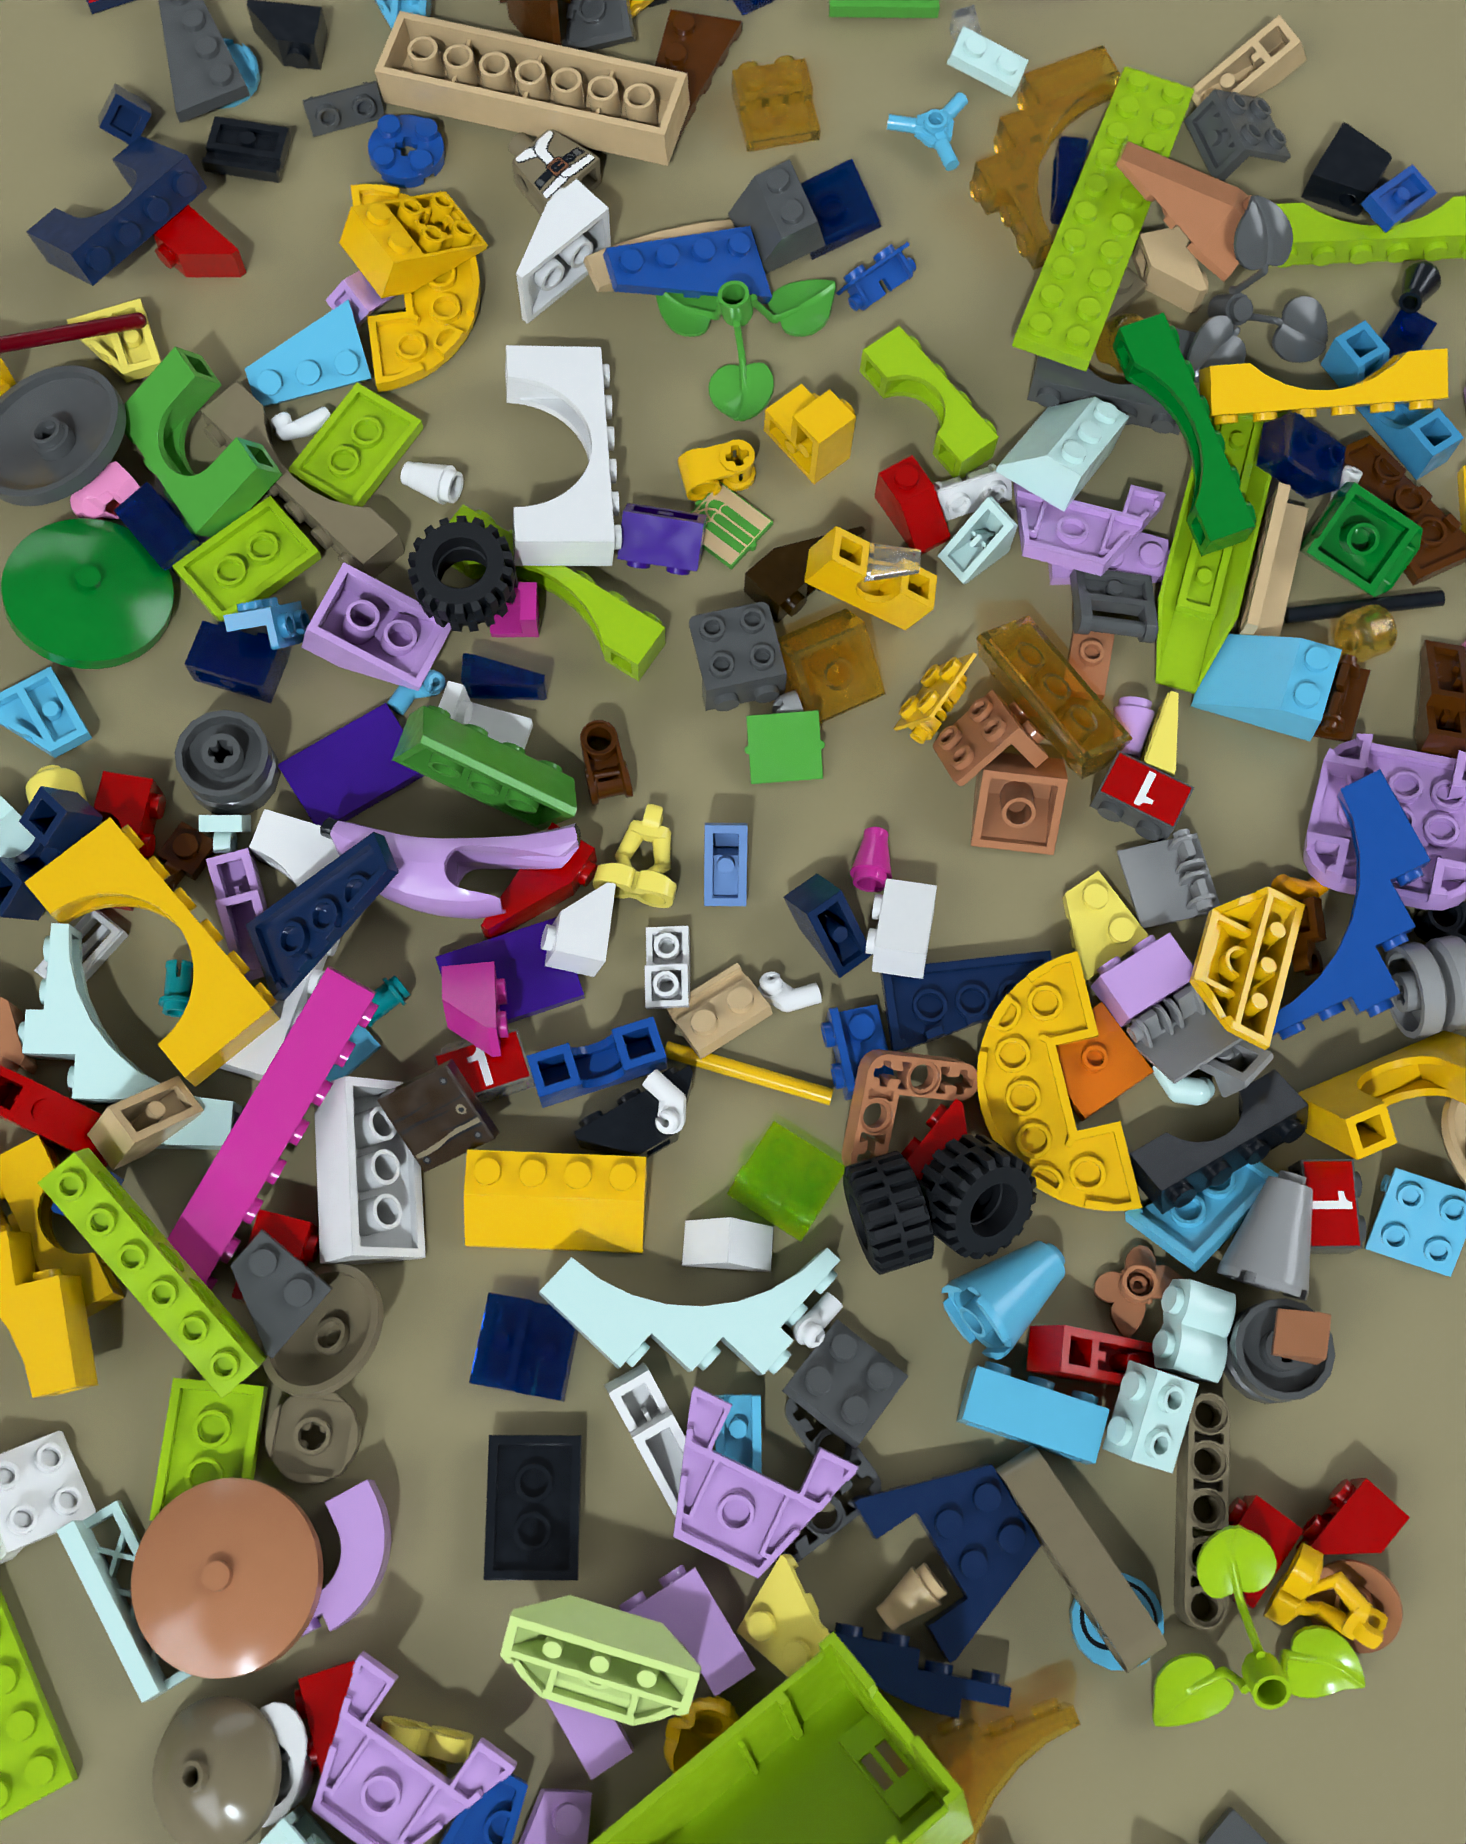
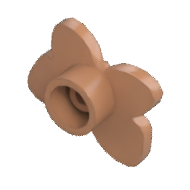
(1133, 1288)

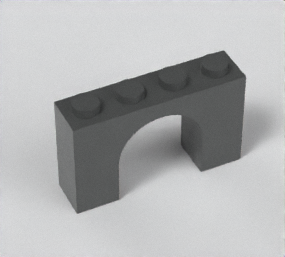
(1060, 384)

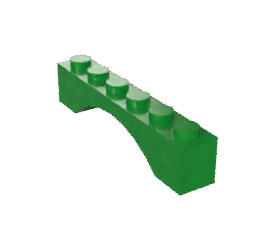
(1154, 363)

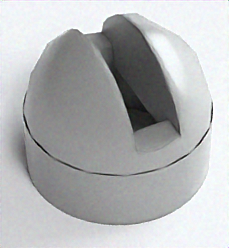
(787, 703)

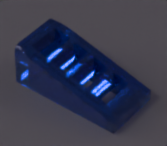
(1065, 171)
(498, 680)

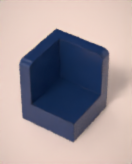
(124, 115)

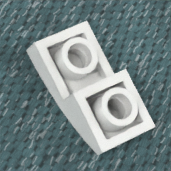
(667, 967)

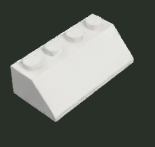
(365, 1179)

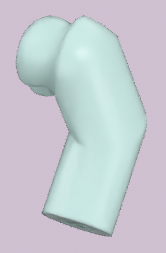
(1187, 1090)

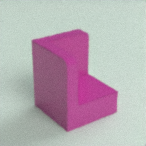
(522, 615)

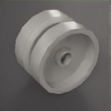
(1430, 986)

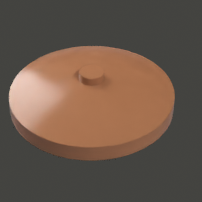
(227, 1578)

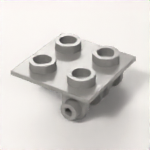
(1168, 880)
(1181, 1035)

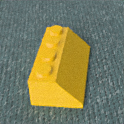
(554, 1201)

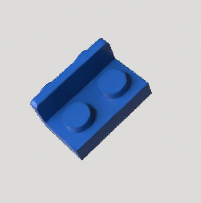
(852, 1036)

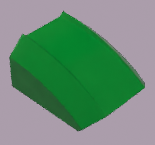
(1363, 540)

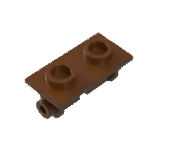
(1344, 700)

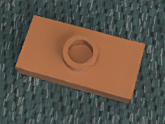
(1091, 659)

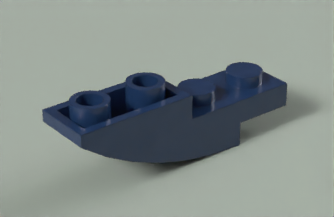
(933, 1688)

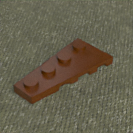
(696, 47)
(1383, 476)

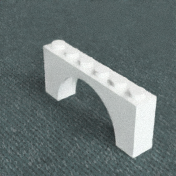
(580, 522)
(298, 853)

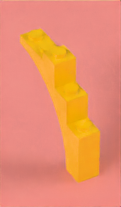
(45, 1319)

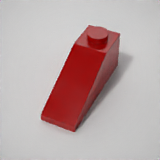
(540, 889)
(1084, 1354)

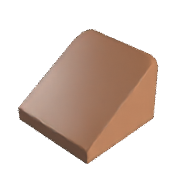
(1301, 1335)

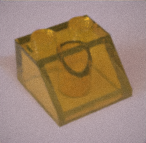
(832, 664)

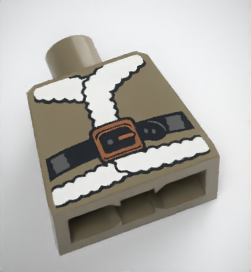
(551, 164)

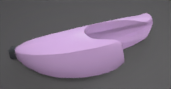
(435, 866)

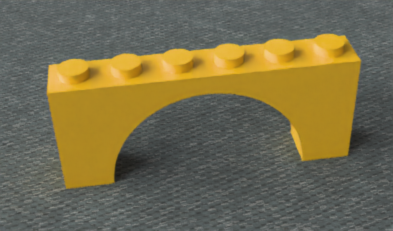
(223, 1005)

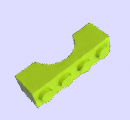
(900, 368)

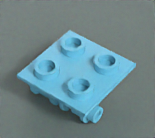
(1420, 1222)

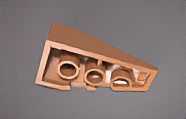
(1193, 201)

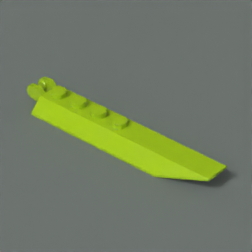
(1205, 592)

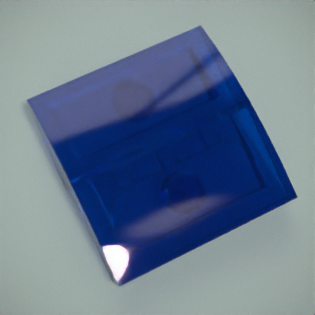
(524, 1348)

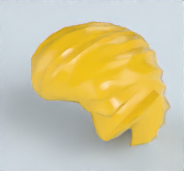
(694, 1731)

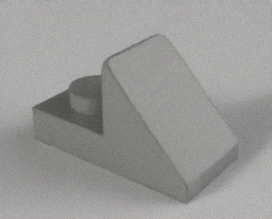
(1237, 1067)

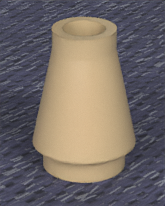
(912, 1596)

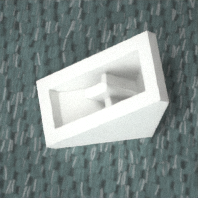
(728, 1244)

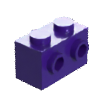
(662, 538)

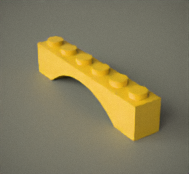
(1245, 390)

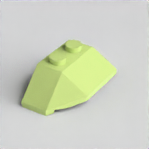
(601, 1660)

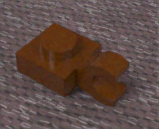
(185, 854)
(1311, 930)

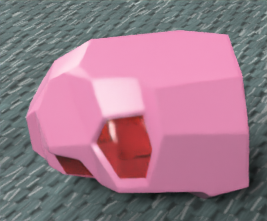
(104, 493)

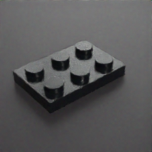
(533, 1507)

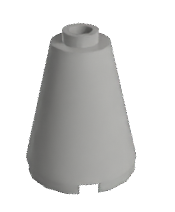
(1274, 1239)

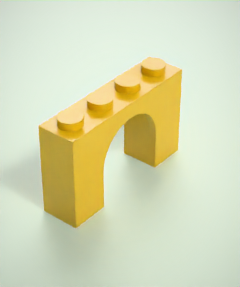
(1352, 1107)

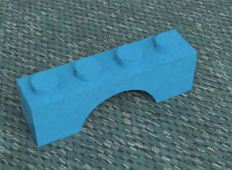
(1416, 437)

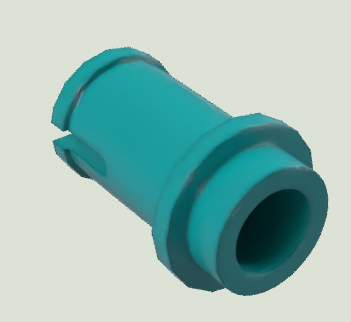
(176, 989)
(387, 997)

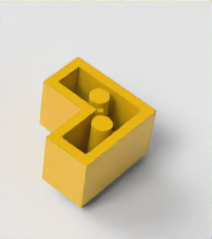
(812, 430)

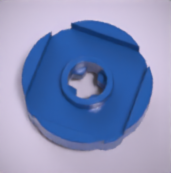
(401, 132)

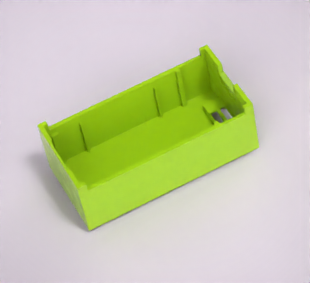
(799, 1775)

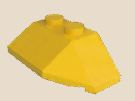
(1247, 962)

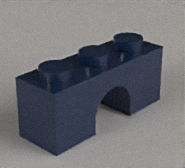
(57, 822)

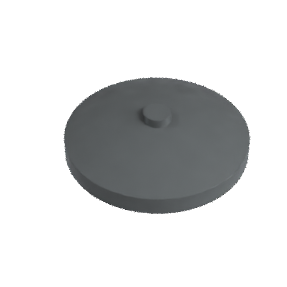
(57, 434)

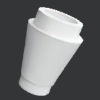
(435, 481)

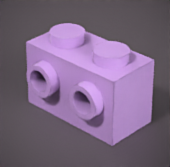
(1143, 979)

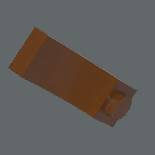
(1442, 700)

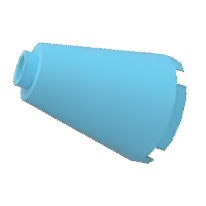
(1004, 1296)

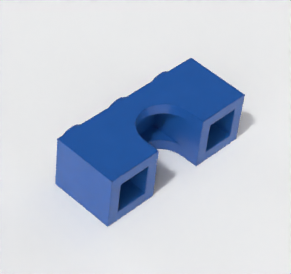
(577, 1071)

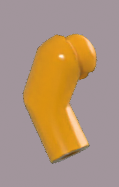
(1298, 888)

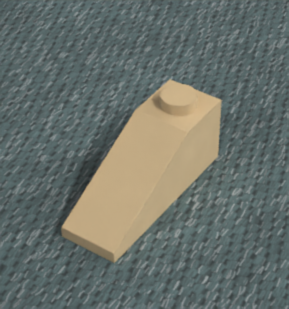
(1256, 64)

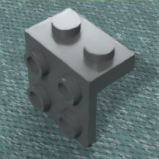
(738, 656)

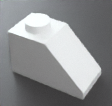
(581, 933)

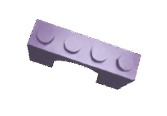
(696, 1622)

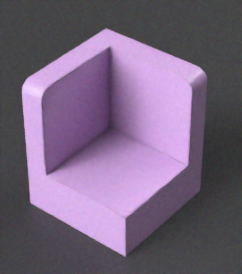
(361, 296)

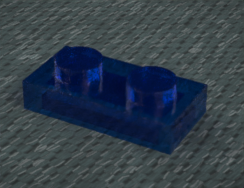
(1408, 332)

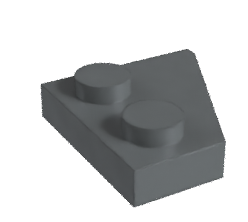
(276, 1290)

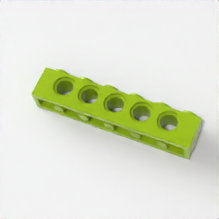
(153, 1271)

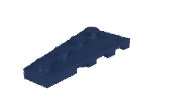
(317, 913)
(951, 996)

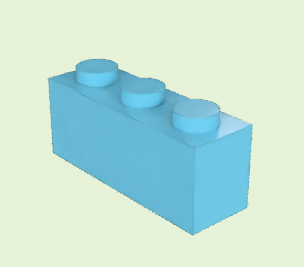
(1033, 1413)

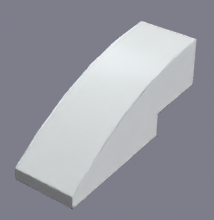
(651, 1428)

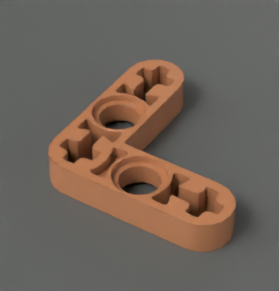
(886, 1092)

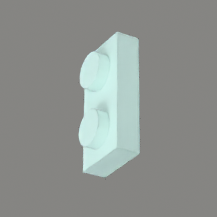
(987, 61)

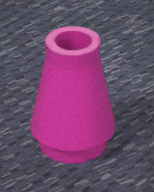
(872, 861)

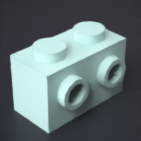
(1145, 1415)

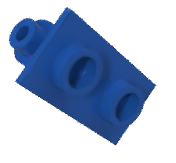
(890, 268)

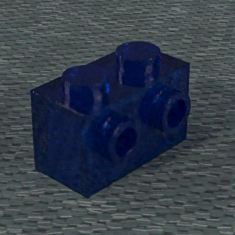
(1301, 455)

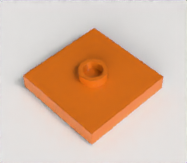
(1101, 1066)

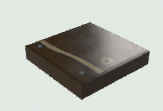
(438, 1116)

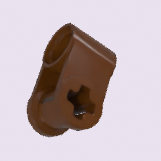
(605, 769)

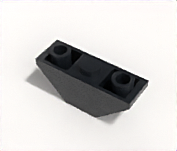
(631, 1125)

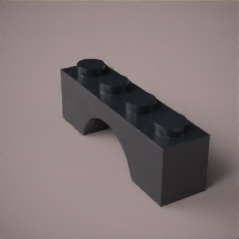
(1178, 1169)

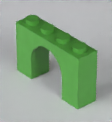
(158, 426)

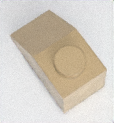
(143, 1122)

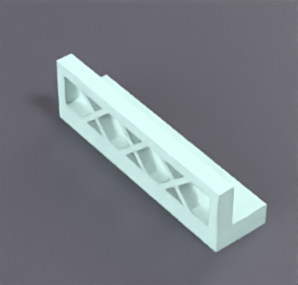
(110, 1598)

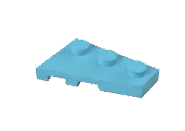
(312, 361)
(1207, 1221)

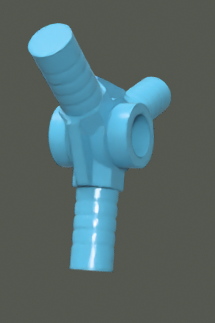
(933, 128)

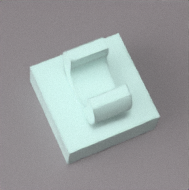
(224, 830)

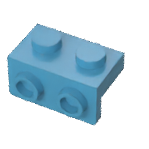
(284, 622)

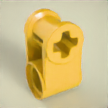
(706, 467)

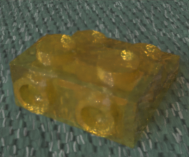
(775, 103)

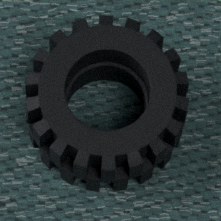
(459, 543)
(977, 1195)
(888, 1212)

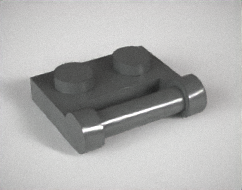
(1118, 594)

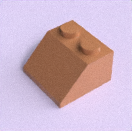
(1019, 804)

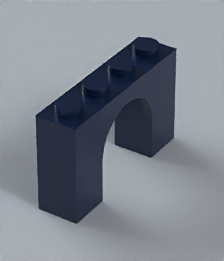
(92, 246)

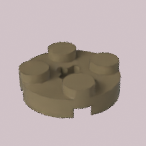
(330, 1457)

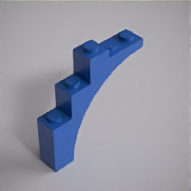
(1384, 853)

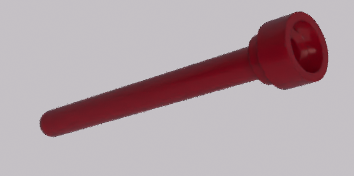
(72, 332)

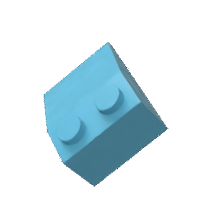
(1270, 683)

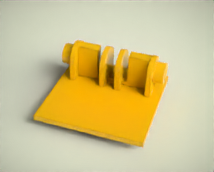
(939, 693)

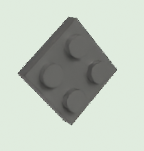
(845, 1384)

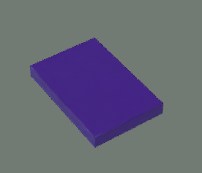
(349, 768)
(521, 961)

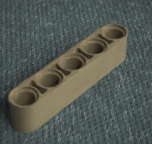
(1215, 1489)
(1081, 1560)

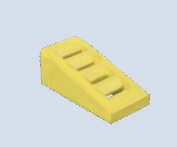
(1161, 744)

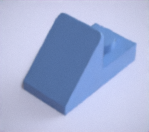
(725, 864)

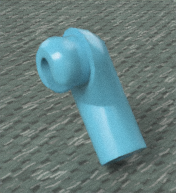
(403, 696)

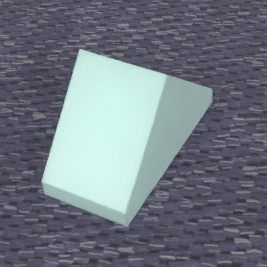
(979, 541)

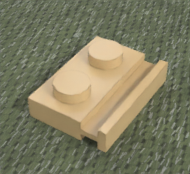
(720, 1011)

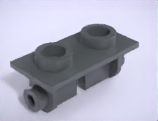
(344, 108)

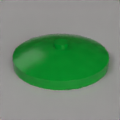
(86, 594)

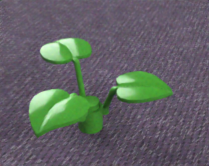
(747, 389)

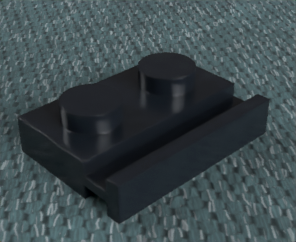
(246, 149)

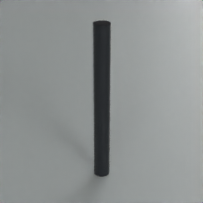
(1337, 609)

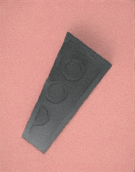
(198, 60)

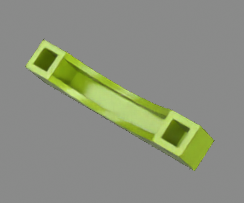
(1326, 240)
(624, 634)

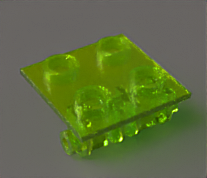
(786, 1181)

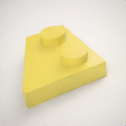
(127, 353)
(1099, 924)
(784, 1620)

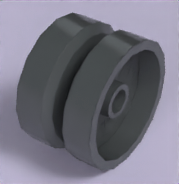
(227, 763)
(1263, 1375)

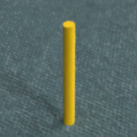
(750, 1073)

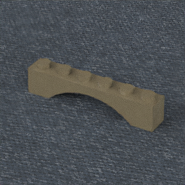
(352, 531)

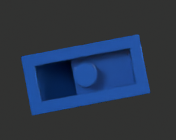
(1398, 198)

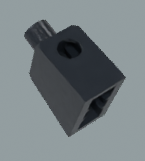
(1347, 172)

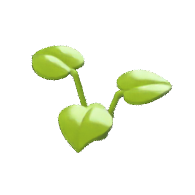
(1314, 1667)

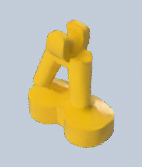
(1303, 1580)

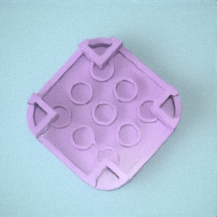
(1432, 798)

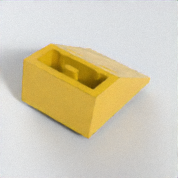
(409, 241)

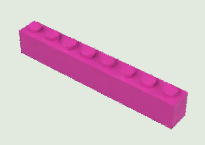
(271, 1121)

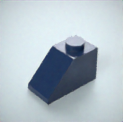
(828, 924)

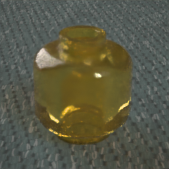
(1366, 632)

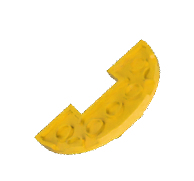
(435, 321)
(1028, 1099)

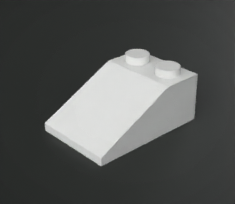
(568, 230)

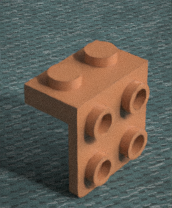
(984, 734)

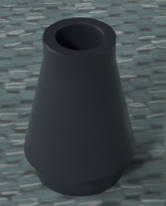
(1418, 285)

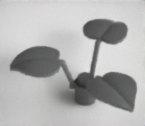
(1259, 241)

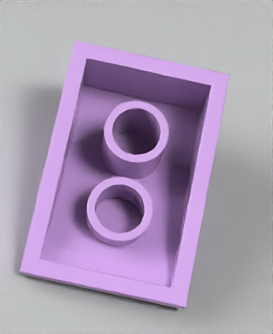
(374, 630)

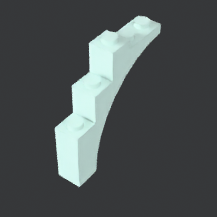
(101, 1072)
(750, 1327)

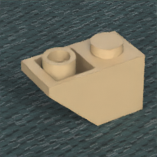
(1170, 268)

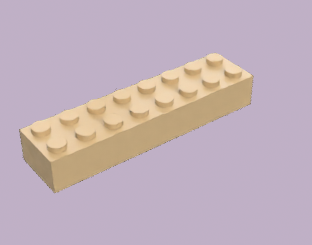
(533, 87)

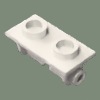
(966, 496)

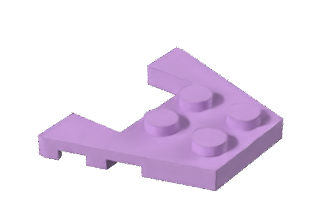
(1083, 534)
(737, 1510)
(383, 1790)

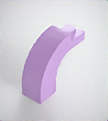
(365, 1553)

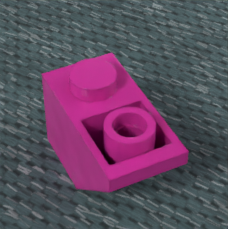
(473, 1004)

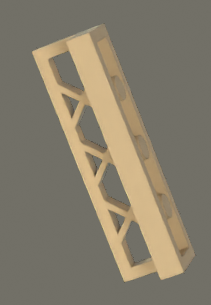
(1273, 566)

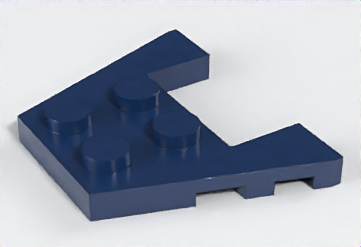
(975, 1534)

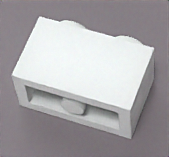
(903, 928)

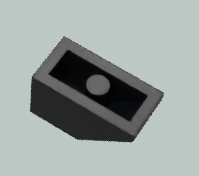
(291, 32)

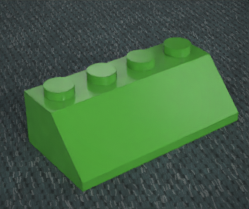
(485, 768)

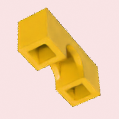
(839, 568)

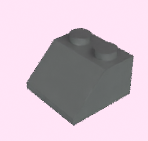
(778, 217)

